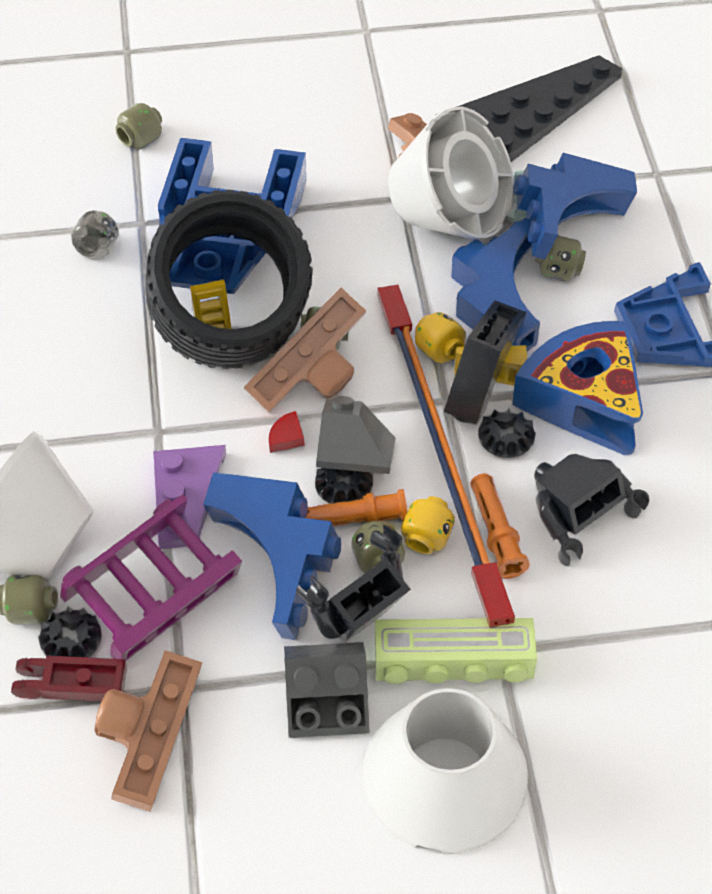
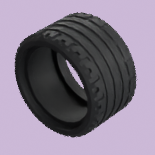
(246, 218)

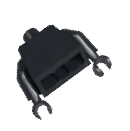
(578, 494)
(364, 598)

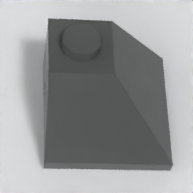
(353, 438)

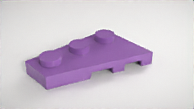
(185, 473)

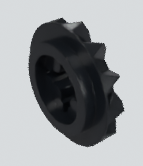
(510, 444)
(334, 492)
(88, 634)

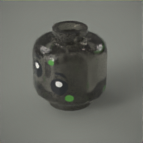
(94, 234)

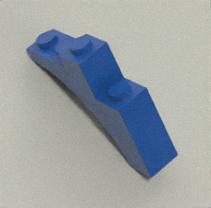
(569, 190)
(489, 276)
(275, 519)

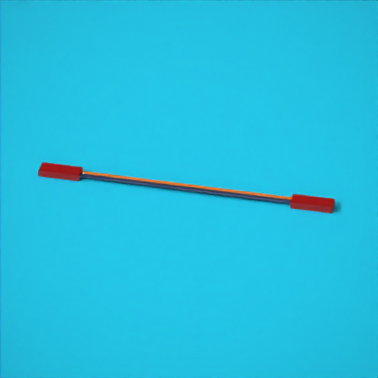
(484, 573)

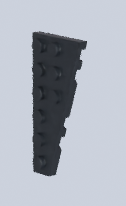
(538, 106)

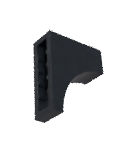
(482, 362)

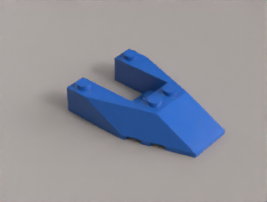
(224, 255)

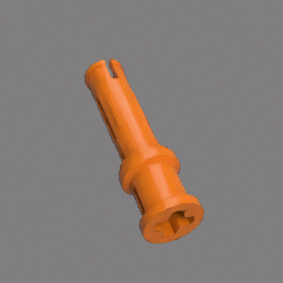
(363, 510)
(501, 537)

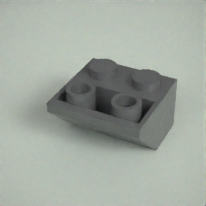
(326, 689)

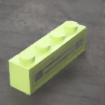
(454, 650)

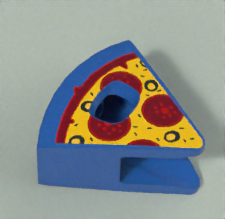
(585, 384)

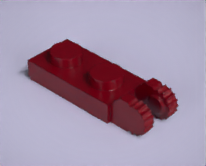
(69, 677)

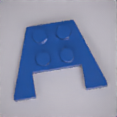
(661, 323)

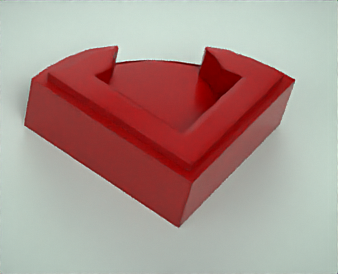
(286, 433)

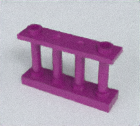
(157, 615)

